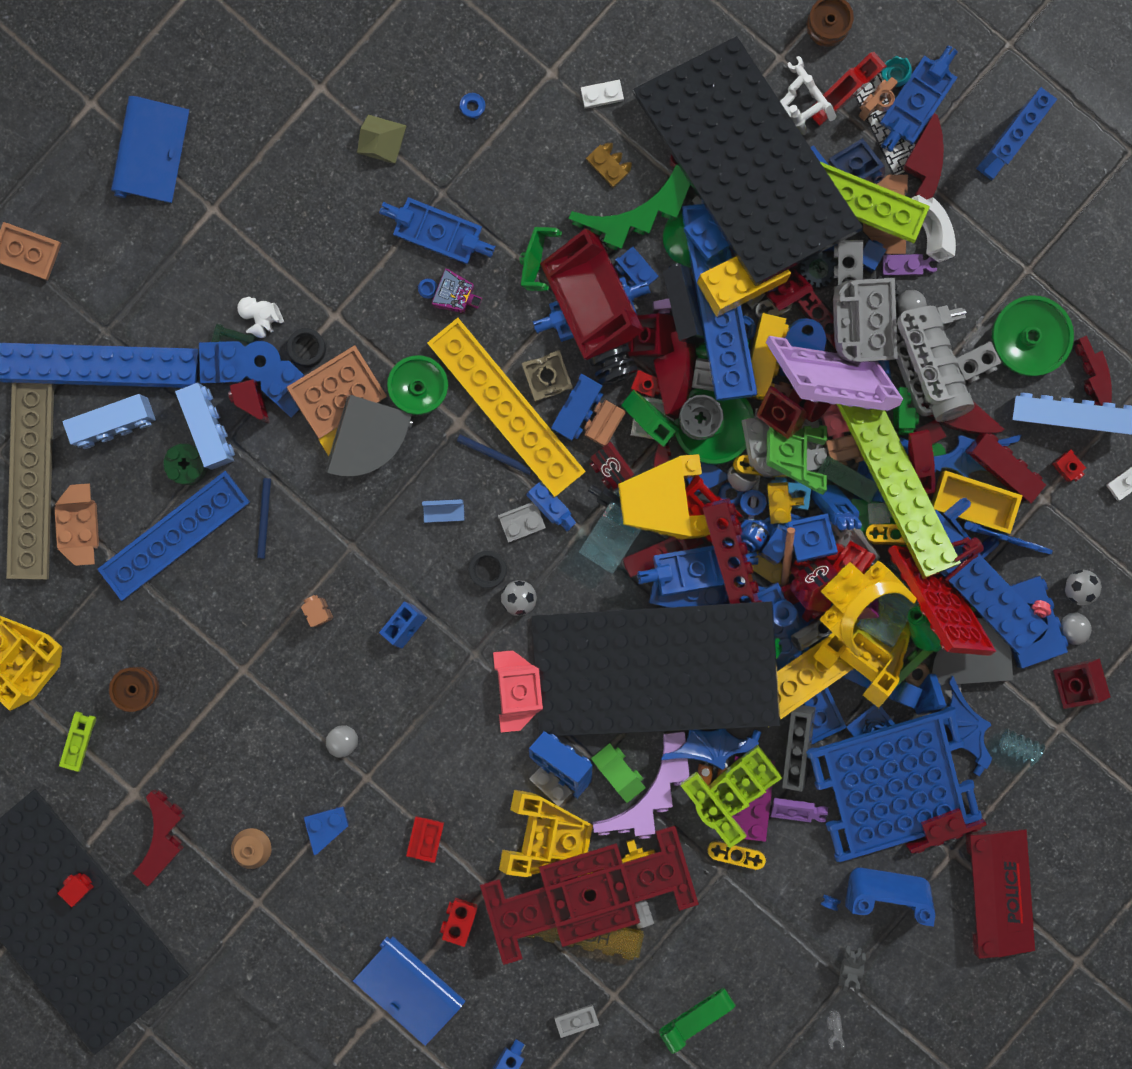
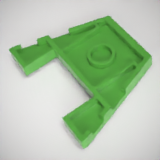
(790, 455)

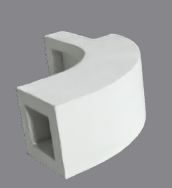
(939, 231)

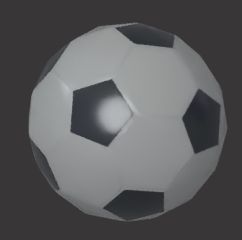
(1083, 587)
(518, 598)

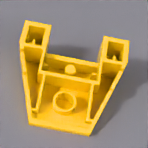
(659, 500)
(878, 663)
(548, 838)

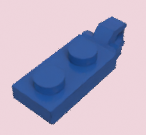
(551, 506)

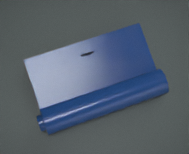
(144, 148)
(409, 990)

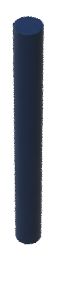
(494, 454)
(264, 518)

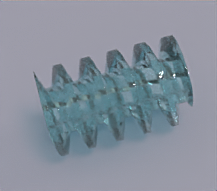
(1021, 746)

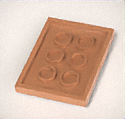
(325, 390)

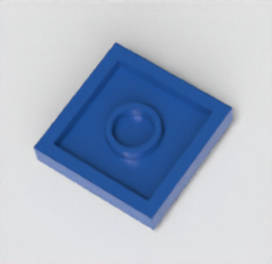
(813, 538)

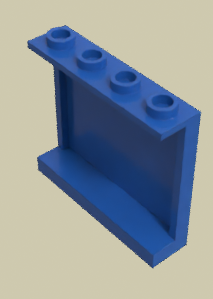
(1016, 133)

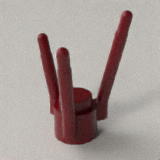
(970, 549)

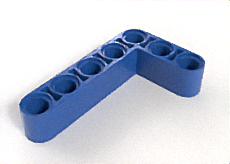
(903, 693)

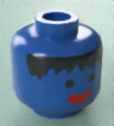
(755, 535)

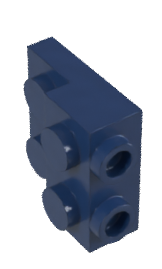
(859, 161)

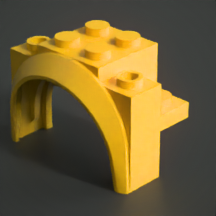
(852, 592)

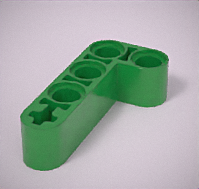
(695, 1019)

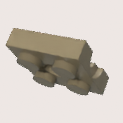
(541, 389)

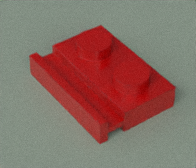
(856, 555)
(425, 839)

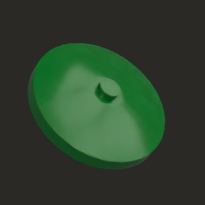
(1033, 336)
(728, 440)

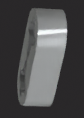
(774, 311)

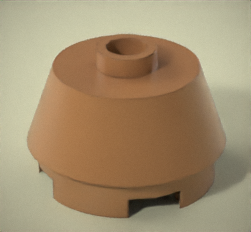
(251, 848)

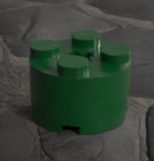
(174, 464)

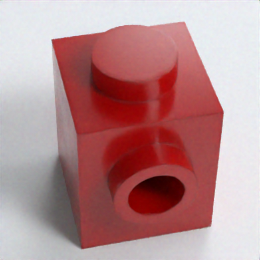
(75, 888)

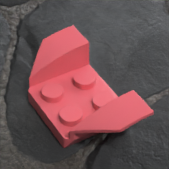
(518, 690)

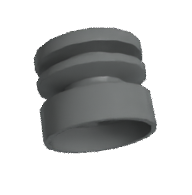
(710, 411)

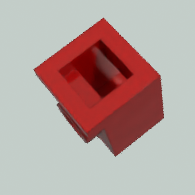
(638, 385)
(1062, 466)

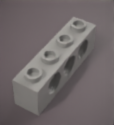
(853, 249)

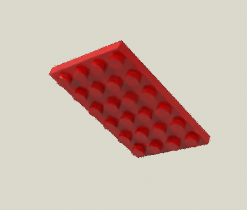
(944, 608)

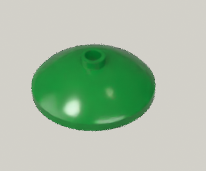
(675, 241)
(415, 372)

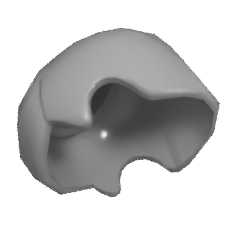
(910, 300)
(741, 482)
(1076, 628)
(341, 741)

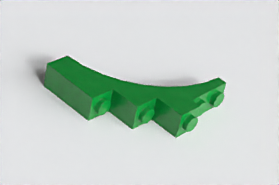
(667, 200)

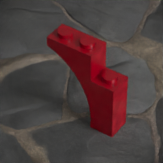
(163, 846)

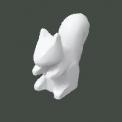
(263, 314)

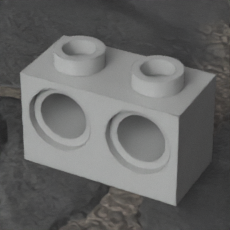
(974, 358)

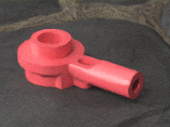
(1041, 608)

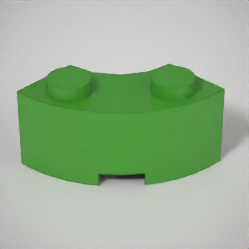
(618, 773)

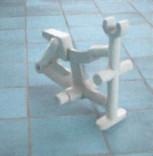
(797, 117)

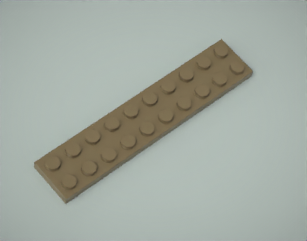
(30, 481)

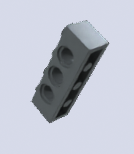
(798, 743)

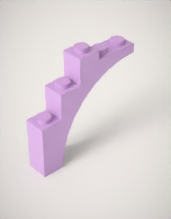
(657, 797)

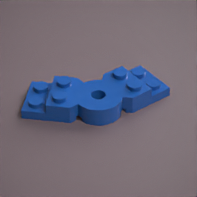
(234, 362)

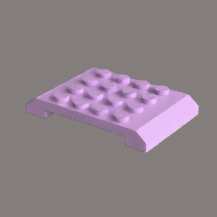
(834, 380)

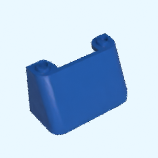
(873, 885)

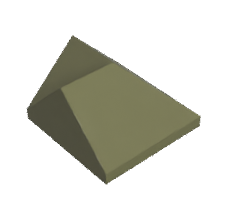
(381, 139)

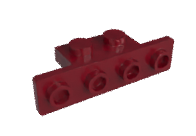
(942, 828)

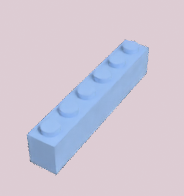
(1073, 415)

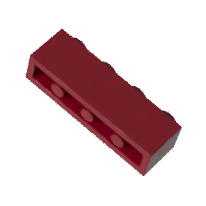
(1005, 467)

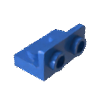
(635, 268)

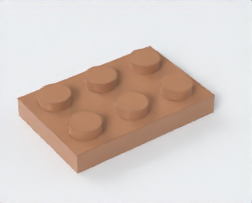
(27, 251)

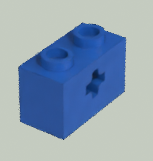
(403, 625)

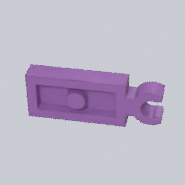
(906, 265)
(798, 810)

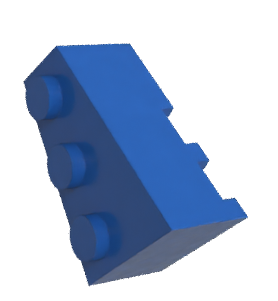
(577, 408)
(563, 762)

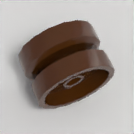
(826, 32)
(146, 689)

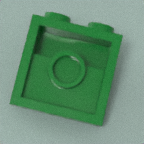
(905, 418)

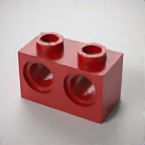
(463, 923)

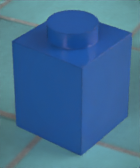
(872, 254)

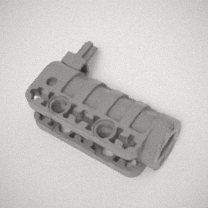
(933, 362)

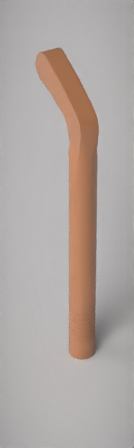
(787, 556)

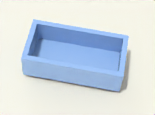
(109, 421)
(204, 426)

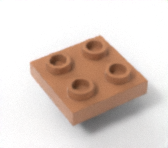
(874, 102)

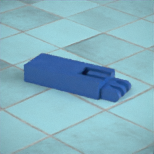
(838, 507)

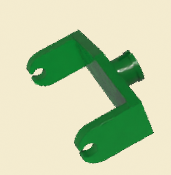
(533, 257)

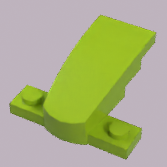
(731, 793)

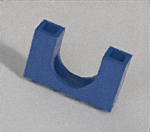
(1051, 641)

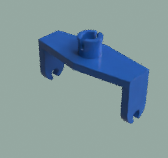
(955, 511)

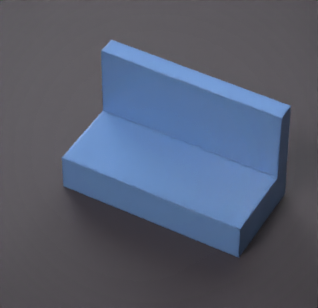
(443, 511)

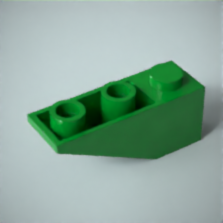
(650, 418)

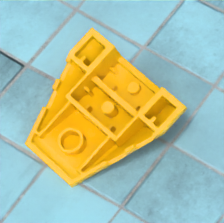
(26, 662)

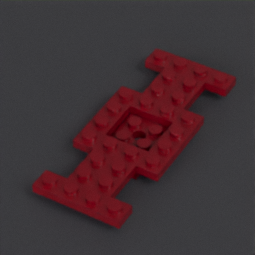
(563, 902)

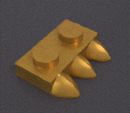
(608, 165)

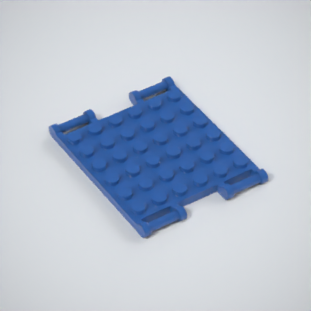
(893, 783)

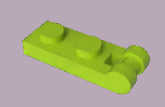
(77, 742)

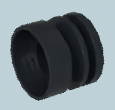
(614, 365)

